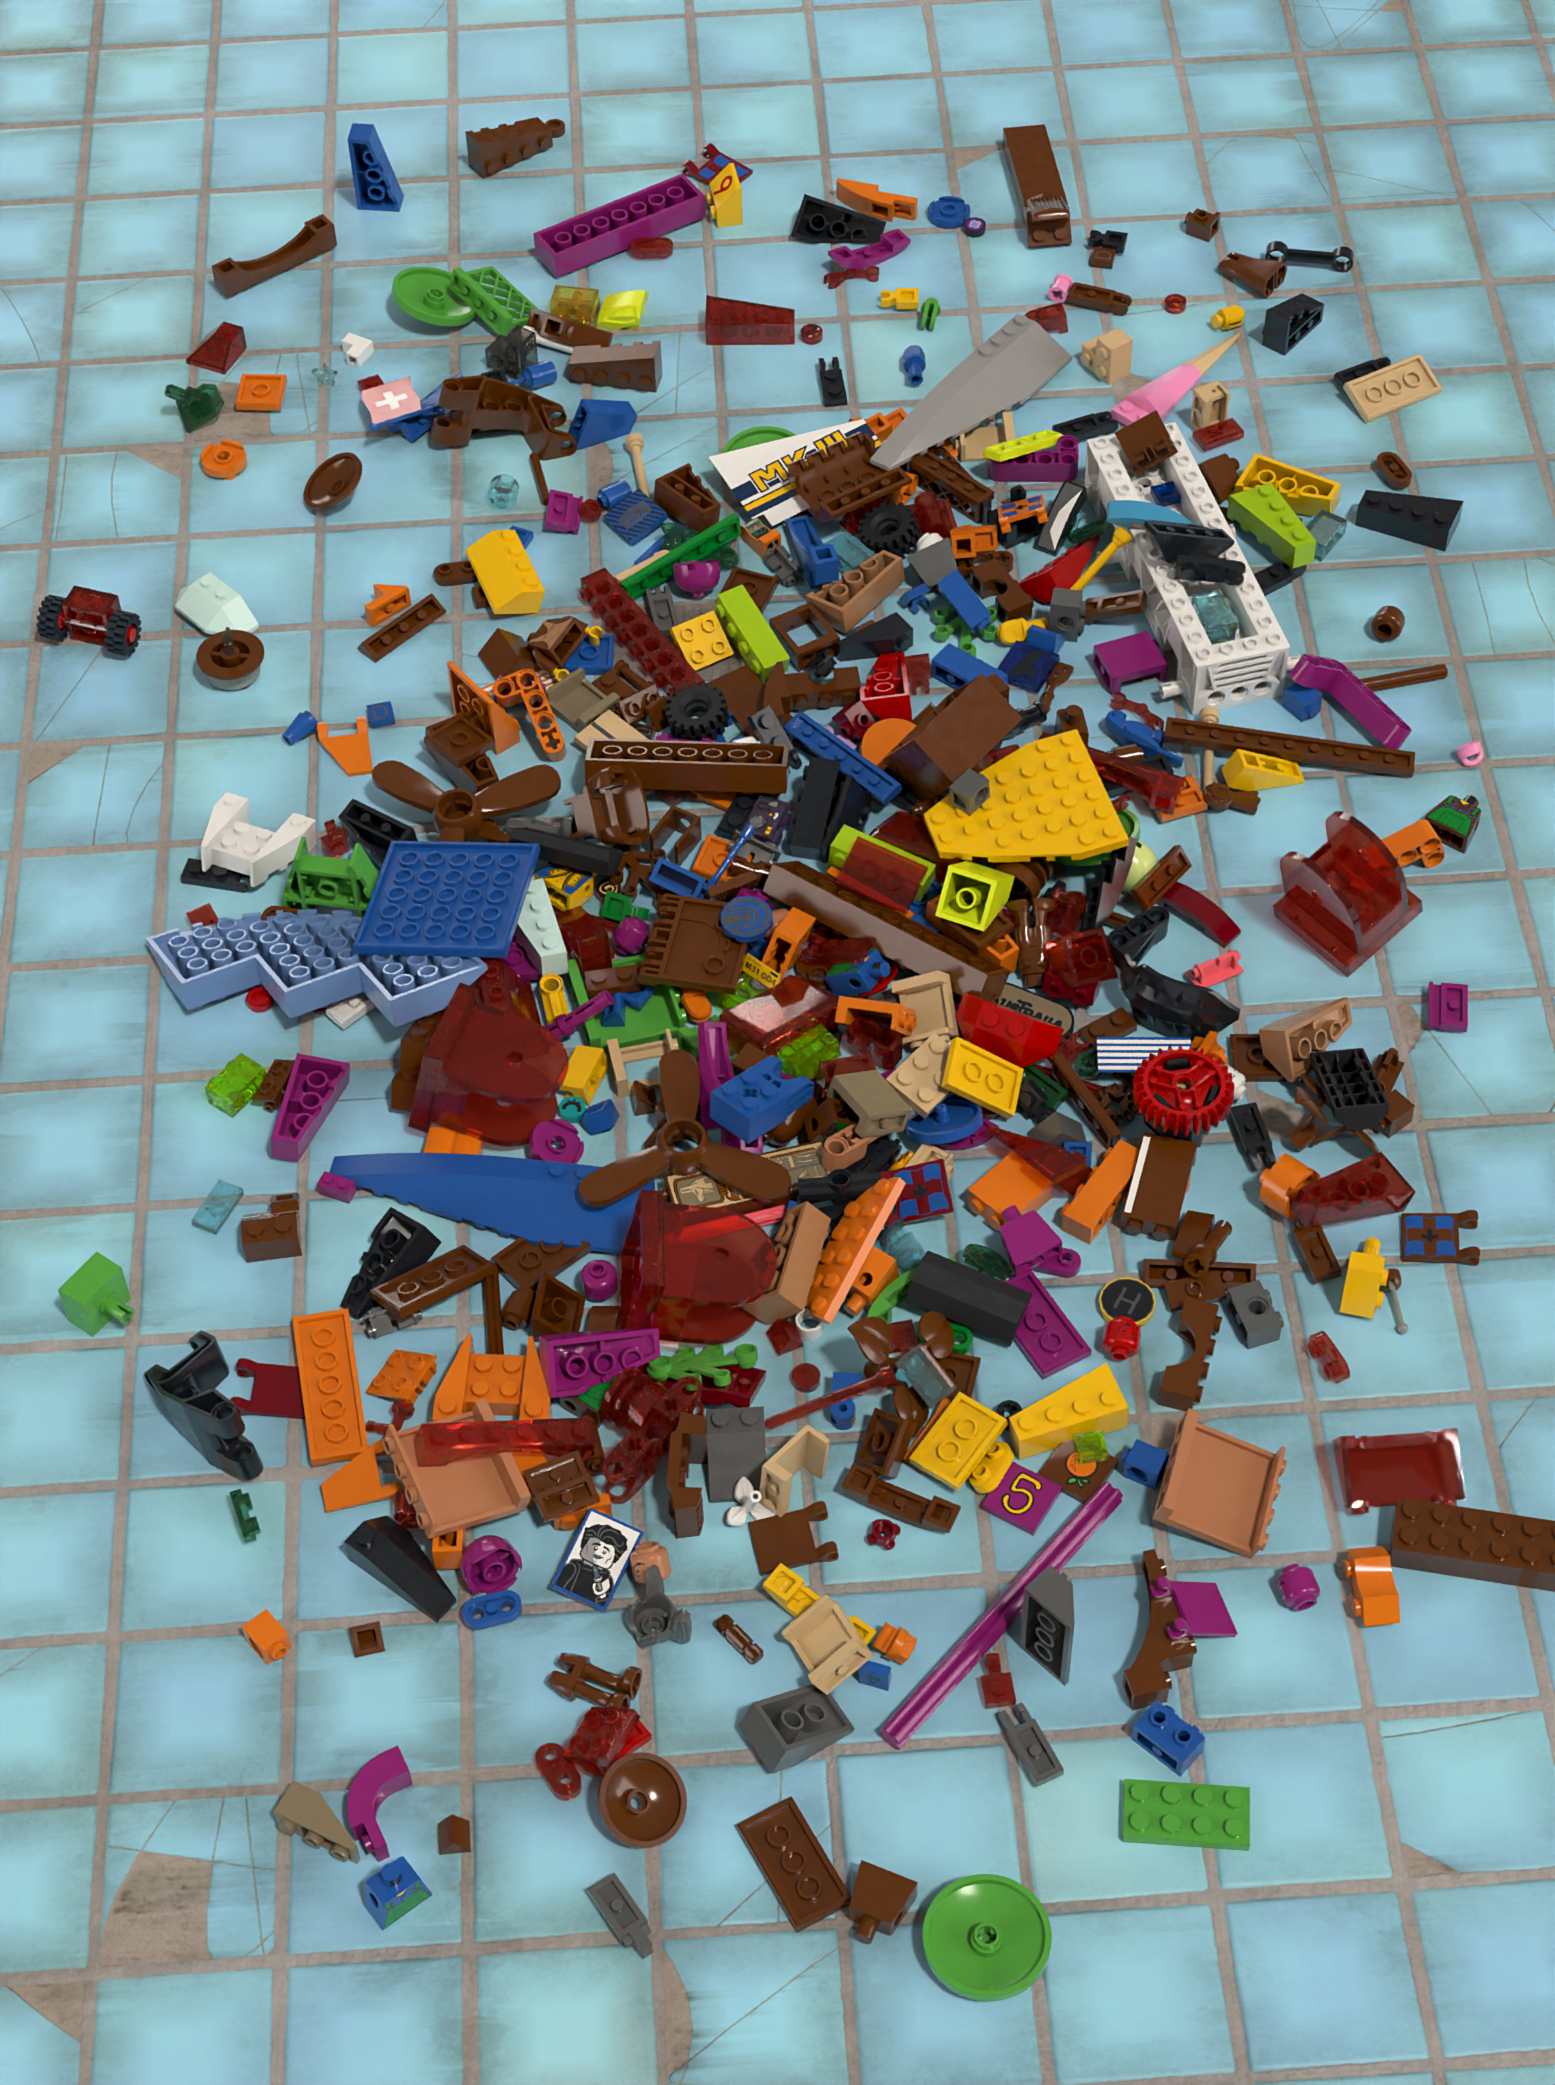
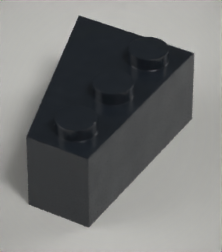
(1291, 322)
(373, 830)

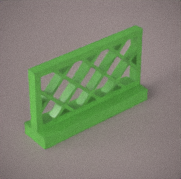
(487, 305)

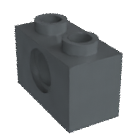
(1066, 613)
(1254, 1328)

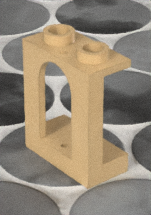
(621, 1056)

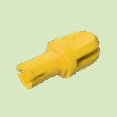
(1017, 629)

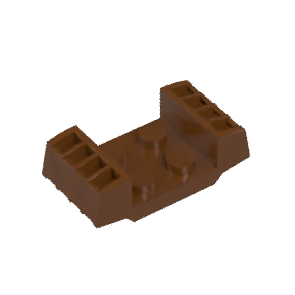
(686, 1447)

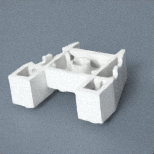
(250, 849)

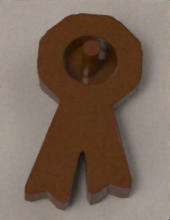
(1221, 797)

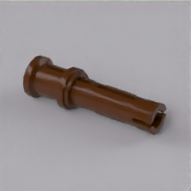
(1205, 1252)

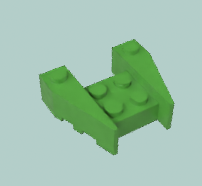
(330, 881)

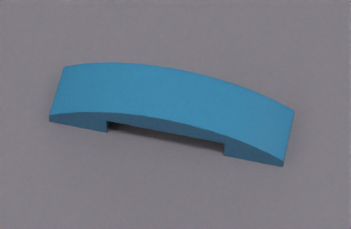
(1130, 511)

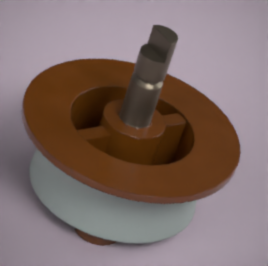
(231, 659)

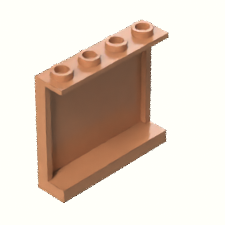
(1219, 1487)
(465, 1489)

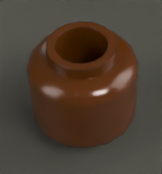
(1388, 623)

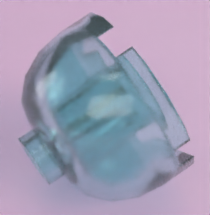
(901, 1246)

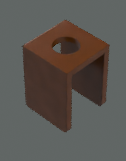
(672, 822)

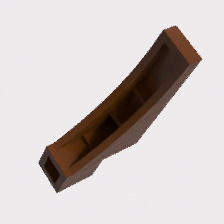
(412, 1050)
(1159, 1654)

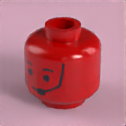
(1121, 1338)

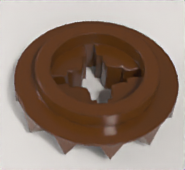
(1127, 1105)

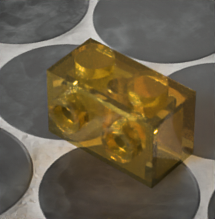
(575, 303)

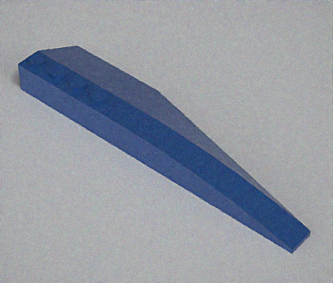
(498, 1192)

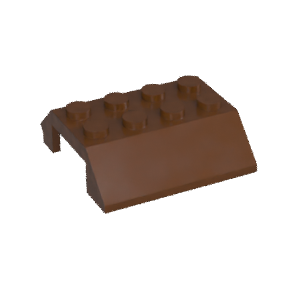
(843, 478)

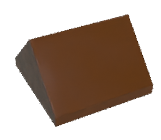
(506, 654)
(555, 1308)
(885, 1443)

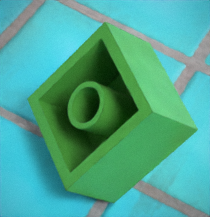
(96, 1295)

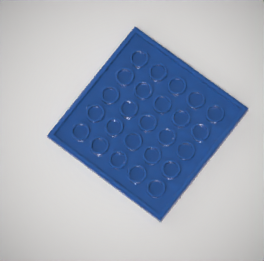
(447, 899)

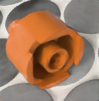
(1283, 1182)

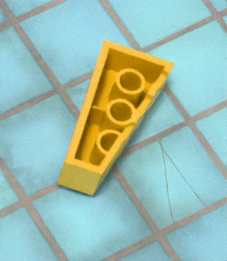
(1079, 1407)

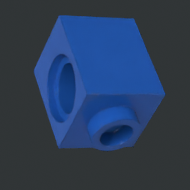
(1144, 1464)

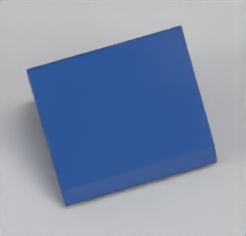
(614, 1015)

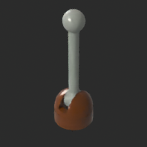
(1393, 1284)

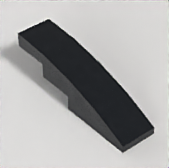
(1104, 893)

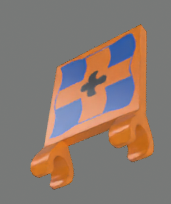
(1021, 510)

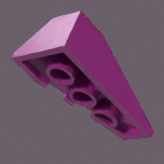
(585, 1359)

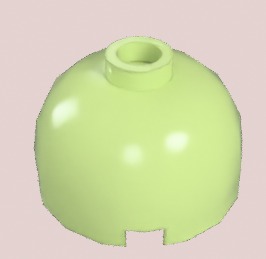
(1142, 863)

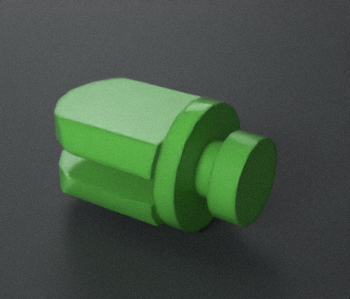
(930, 309)

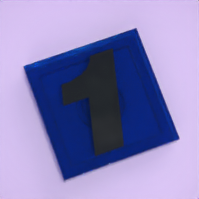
(1028, 666)

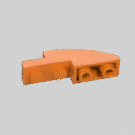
(874, 203)

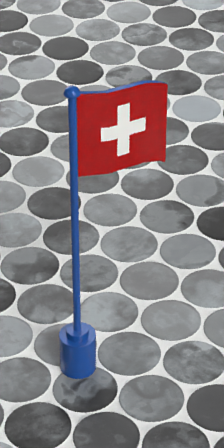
(399, 401)

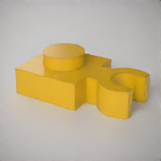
(903, 298)

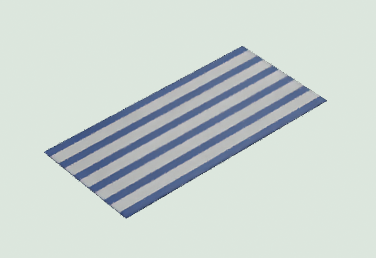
(1127, 1053)

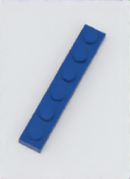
(828, 746)

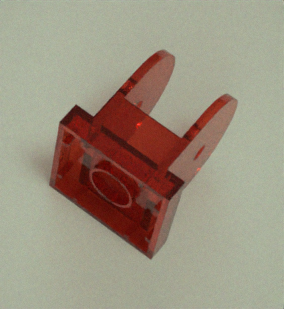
(1346, 894)
(469, 1072)
(692, 1271)

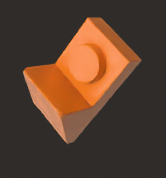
(387, 603)

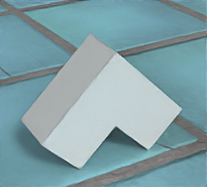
(357, 349)

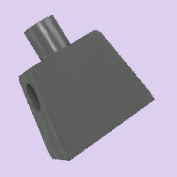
(933, 563)

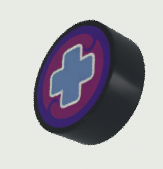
(974, 227)

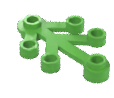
(966, 644)
(702, 1363)

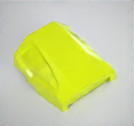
(622, 310)

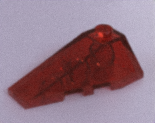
(1054, 1162)

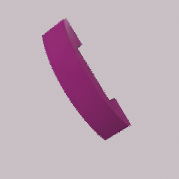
(890, 245)

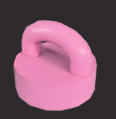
(1468, 750)

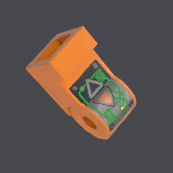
(759, 536)

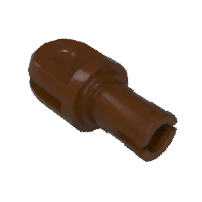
(760, 869)

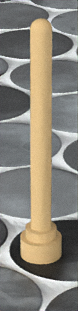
(635, 444)
(1209, 715)

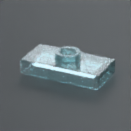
(217, 1207)

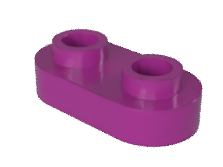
(1059, 1267)

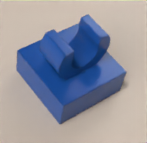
(915, 596)

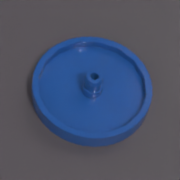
(947, 1123)

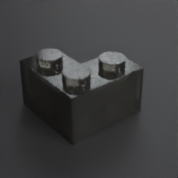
(513, 352)

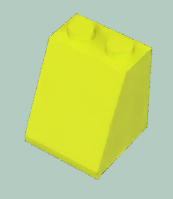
(973, 894)

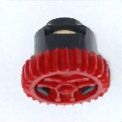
(1183, 1093)

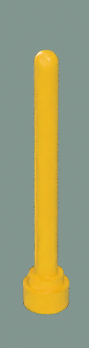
(1120, 538)

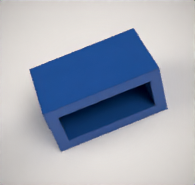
(677, 879)

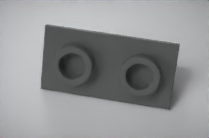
(780, 558)
(762, 851)
(381, 1320)

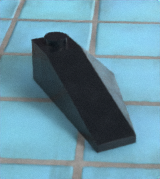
(829, 223)
(396, 1248)
(399, 1563)

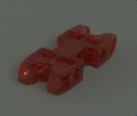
(636, 1454)

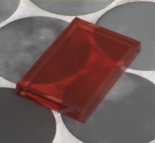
(882, 875)

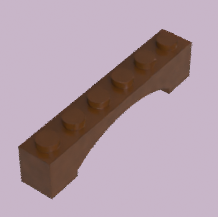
(312, 240)

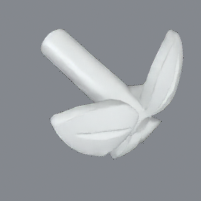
(750, 1503)

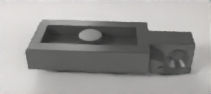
(622, 1914)

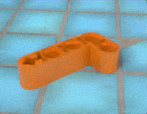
(537, 715)
(1416, 843)

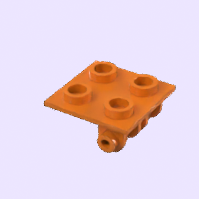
(404, 1376)

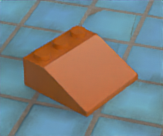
(482, 709)

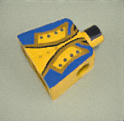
(567, 885)

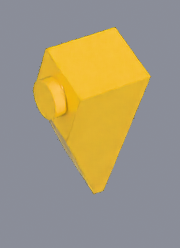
(1257, 771)

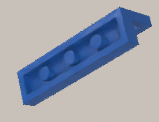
(417, 425)

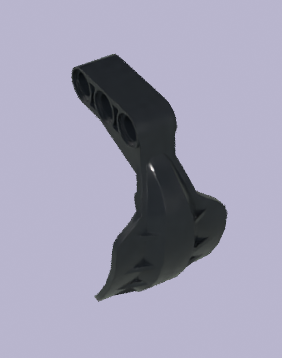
(1155, 999)

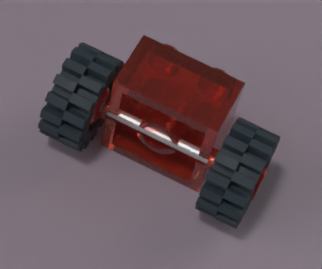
(90, 618)

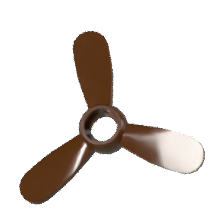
(503, 797)
(731, 1166)

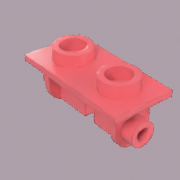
(1216, 970)

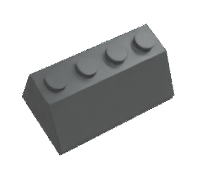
(1049, 1622)

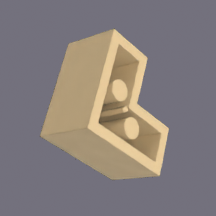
(1108, 355)

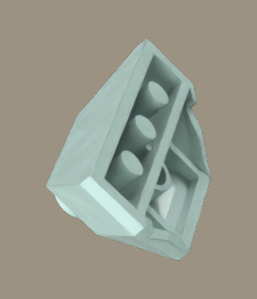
(214, 606)

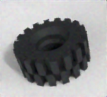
(886, 519)
(695, 700)

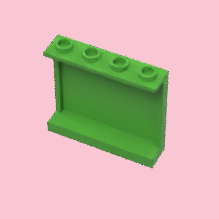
(640, 1026)

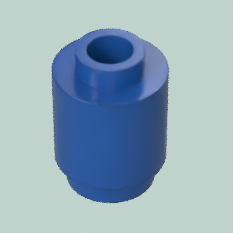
(613, 494)

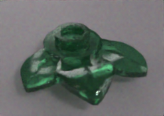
(675, 535)
(726, 555)

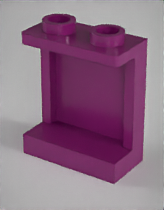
(1128, 659)

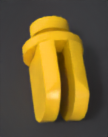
(1228, 318)

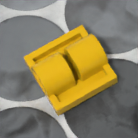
(701, 641)

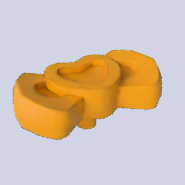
(902, 1162)

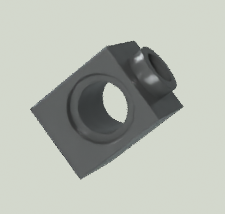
(969, 791)

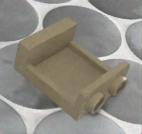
(579, 701)
(873, 1100)

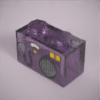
(769, 819)

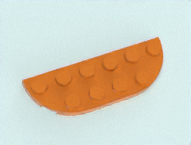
(850, 1247)

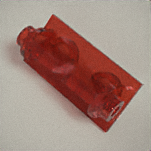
(851, 519)

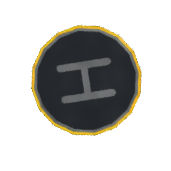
(1129, 1299)

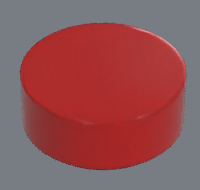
(259, 1000)

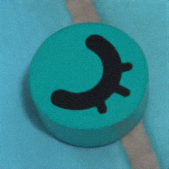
(572, 1109)

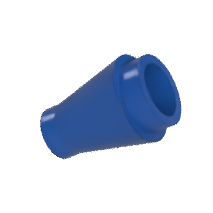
(302, 726)

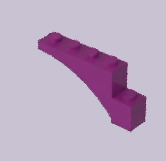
(714, 1071)

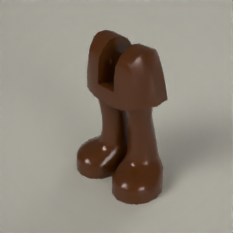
(582, 1670)

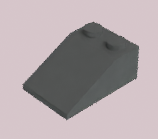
(734, 1449)
(794, 1726)

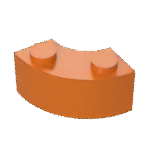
(1372, 1586)

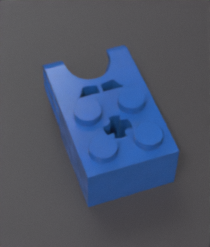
(758, 1099)

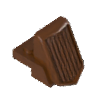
(1047, 221)

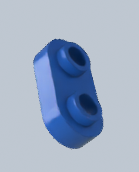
(491, 1608)

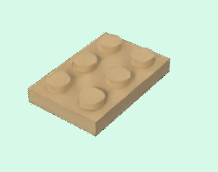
(921, 1076)

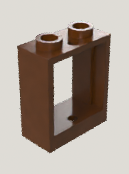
(796, 618)

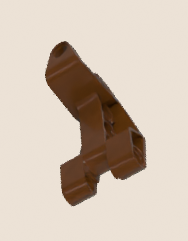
(500, 405)

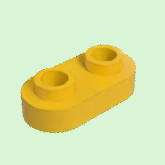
(992, 1468)

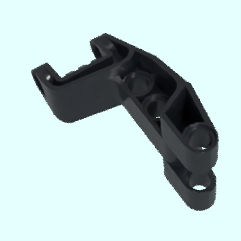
(202, 1412)

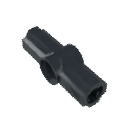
(838, 1186)

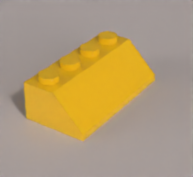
(506, 573)

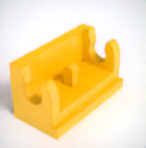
(585, 1072)

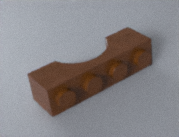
(1181, 1381)

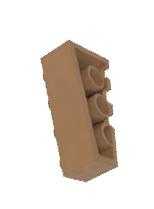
(858, 590)
(797, 1256)

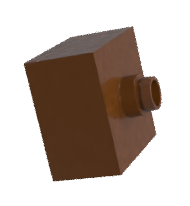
(953, 739)

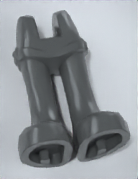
(566, 828)

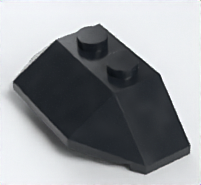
(1186, 539)
(848, 809)

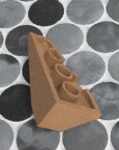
(1293, 1038)

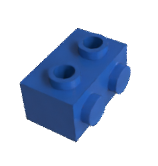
(1168, 1737)

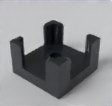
(1021, 530)

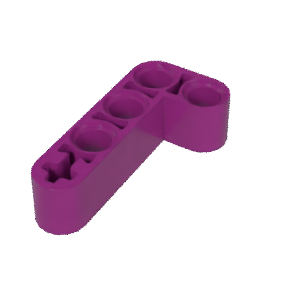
(1040, 465)

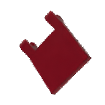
(274, 1392)

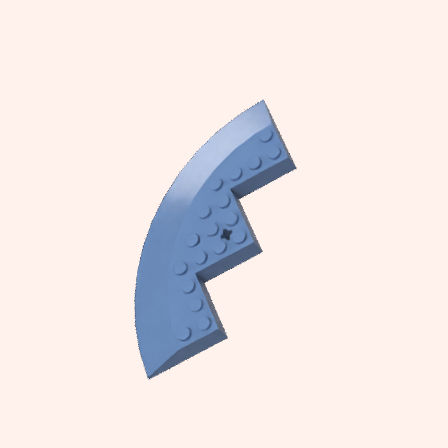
(305, 965)

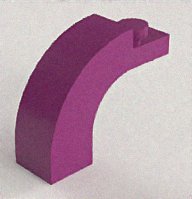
(371, 1786)

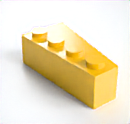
(1300, 489)

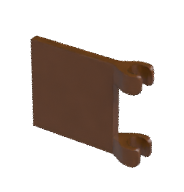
(790, 1539)

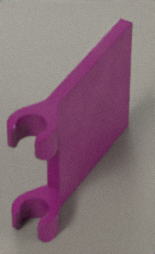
(1199, 1607)

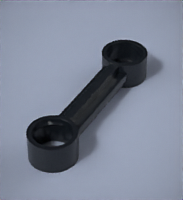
(1310, 256)

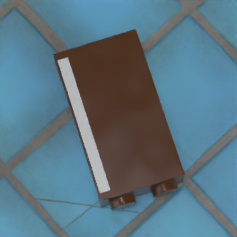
(1158, 1186)

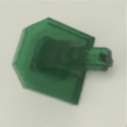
(196, 404)

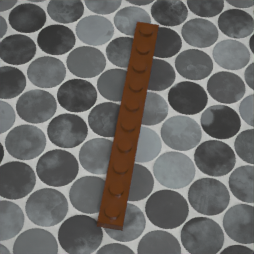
(1290, 747)

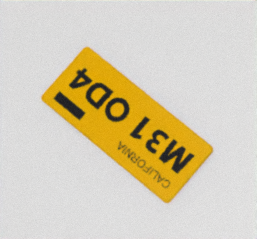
(760, 971)

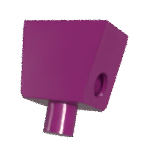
(1027, 1240)

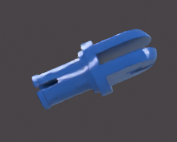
(914, 364)

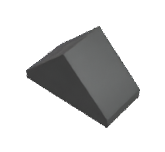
(1057, 1130)

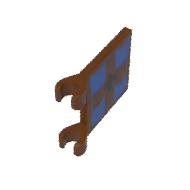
(1436, 1237)

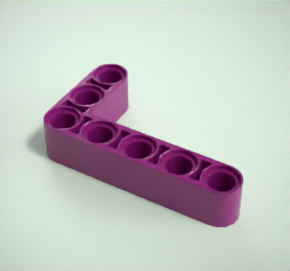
(1353, 695)

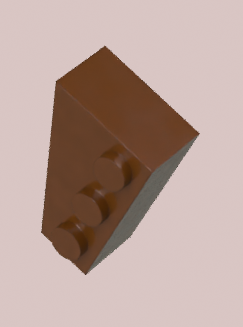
(686, 499)

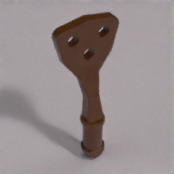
(1055, 681)

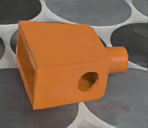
(874, 1276)

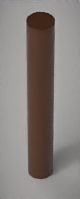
(539, 476)

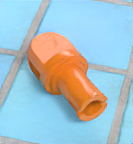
(695, 1004)

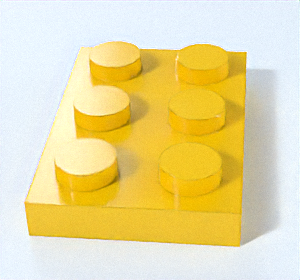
(982, 1077)
(958, 1441)

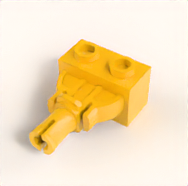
(1363, 1281)

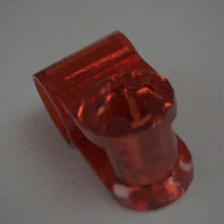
(1066, 912)

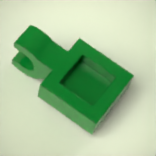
(619, 906)

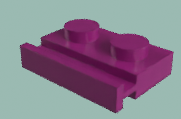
(563, 512)
(1448, 1007)

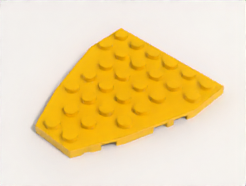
(1039, 805)

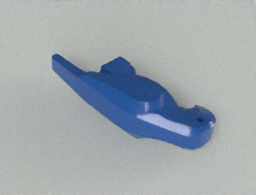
(1136, 732)

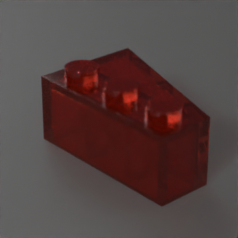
(585, 940)

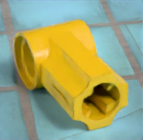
(553, 1001)

